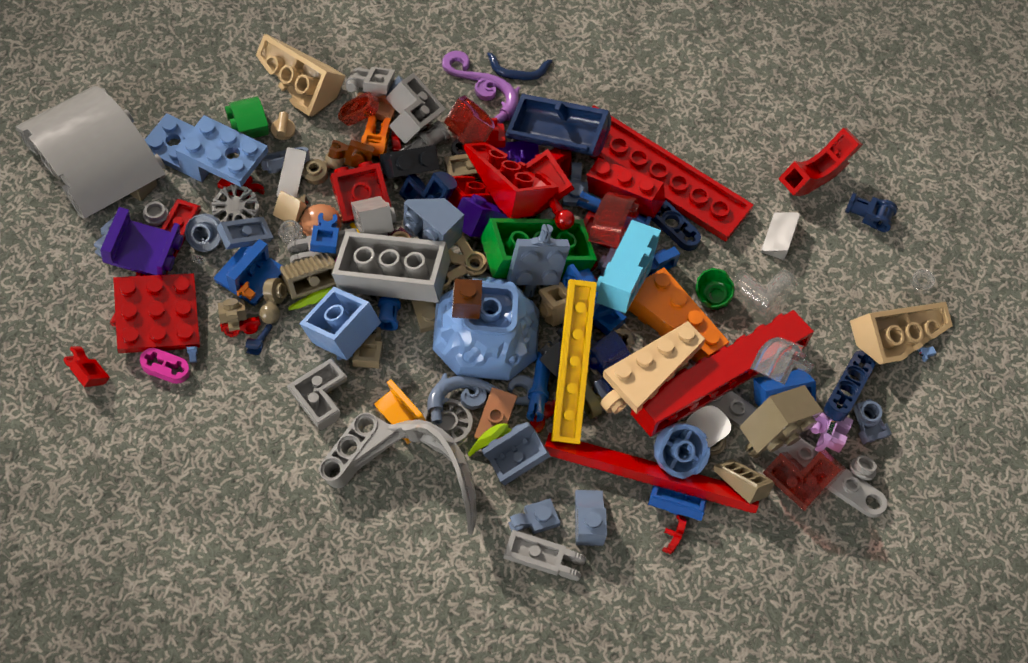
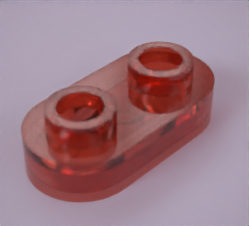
(358, 109)

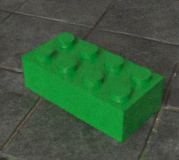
(502, 233)

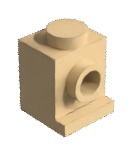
(552, 305)

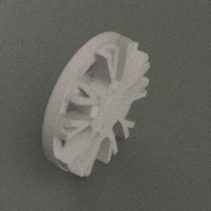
(235, 206)
(451, 421)

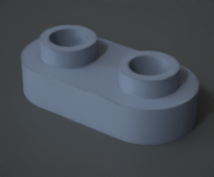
(274, 161)

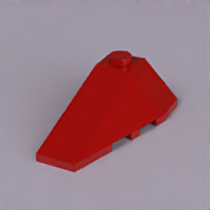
(510, 183)

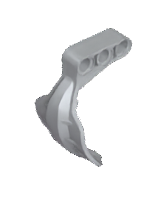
(385, 435)

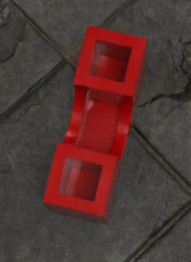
(607, 176)

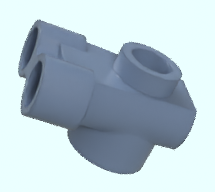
(872, 427)

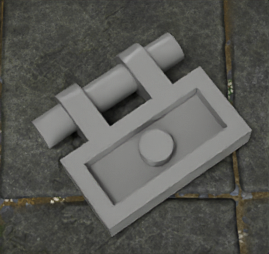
(375, 80)

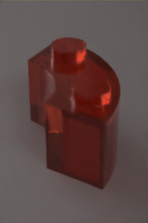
(469, 122)
(613, 218)

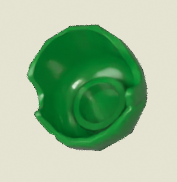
(719, 285)

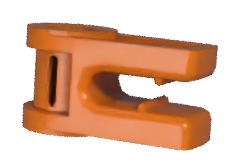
(380, 140)

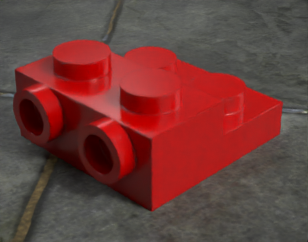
(356, 185)

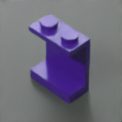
(140, 245)

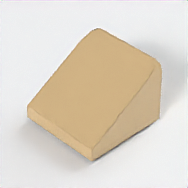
(288, 207)

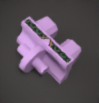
(832, 432)

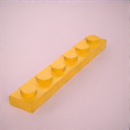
(574, 361)

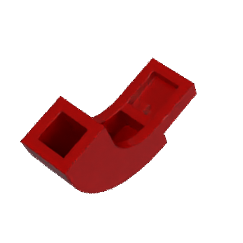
(809, 175)

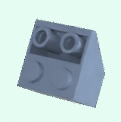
(433, 220)

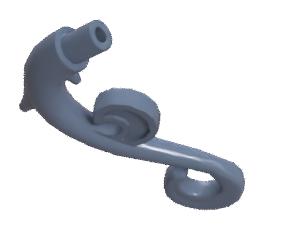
(470, 401)

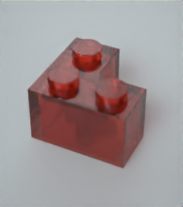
(803, 483)

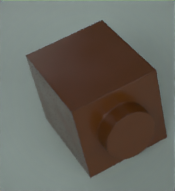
(467, 298)

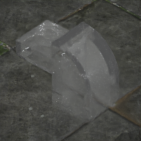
(778, 358)

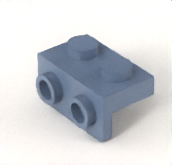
(516, 452)

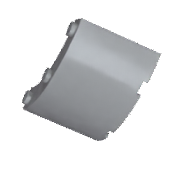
(92, 149)

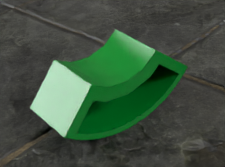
(247, 117)

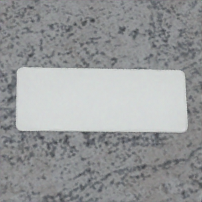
(291, 171)

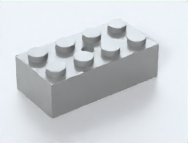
(392, 266)

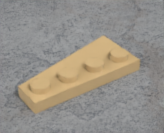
(647, 369)

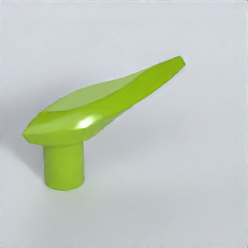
(313, 298)
(491, 434)

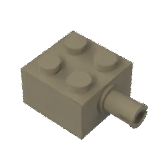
(780, 420)

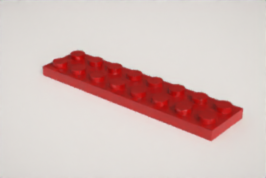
(685, 187)

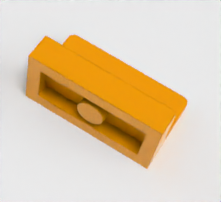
(397, 407)

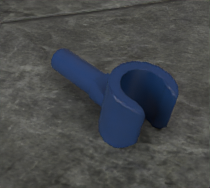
(255, 346)

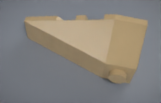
(306, 78)

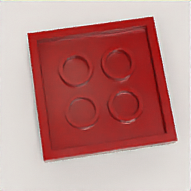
(156, 312)

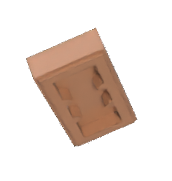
(496, 411)

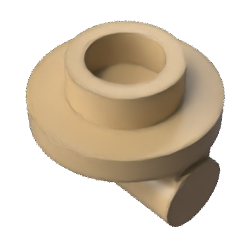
(283, 127)

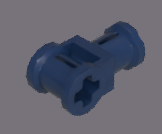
(873, 211)

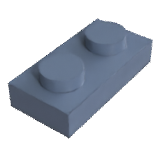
(244, 232)

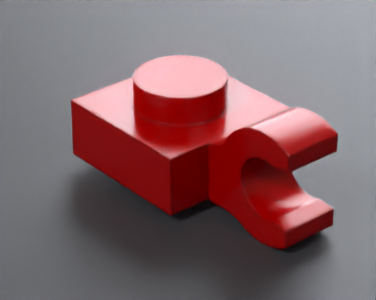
(86, 370)

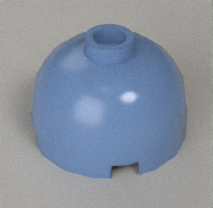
(681, 450)

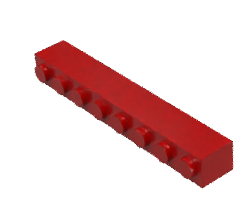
(717, 374)

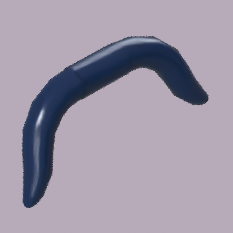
(517, 74)

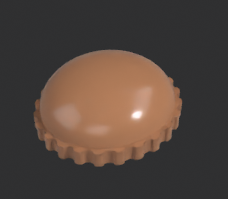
(310, 217)

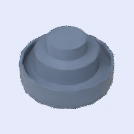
(202, 232)

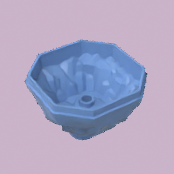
(496, 343)

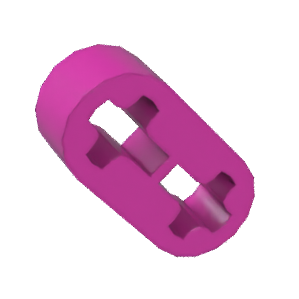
(167, 360)

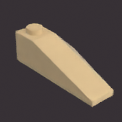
(898, 332)

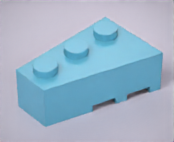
(628, 267)

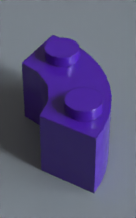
(477, 214)

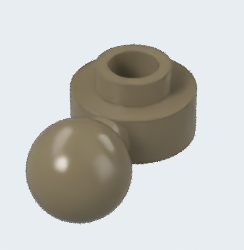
(323, 166)
(274, 293)

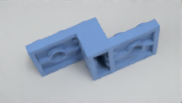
(206, 149)

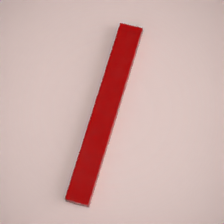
(648, 472)

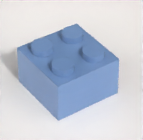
(340, 323)

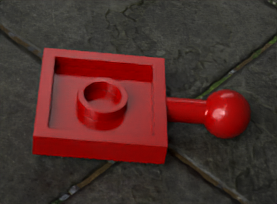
(548, 165)

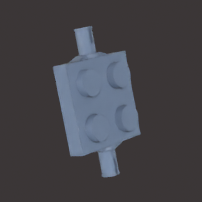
(538, 261)

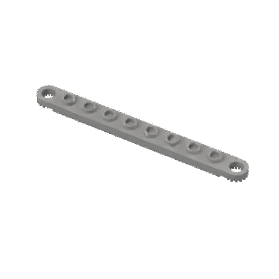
(847, 486)

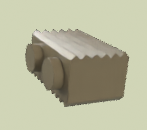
(308, 275)

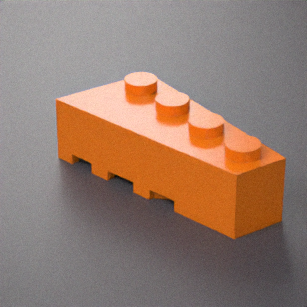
(667, 306)

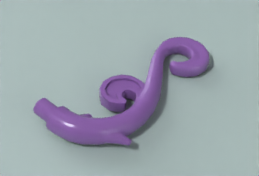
(484, 81)

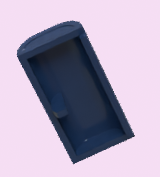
(560, 125)

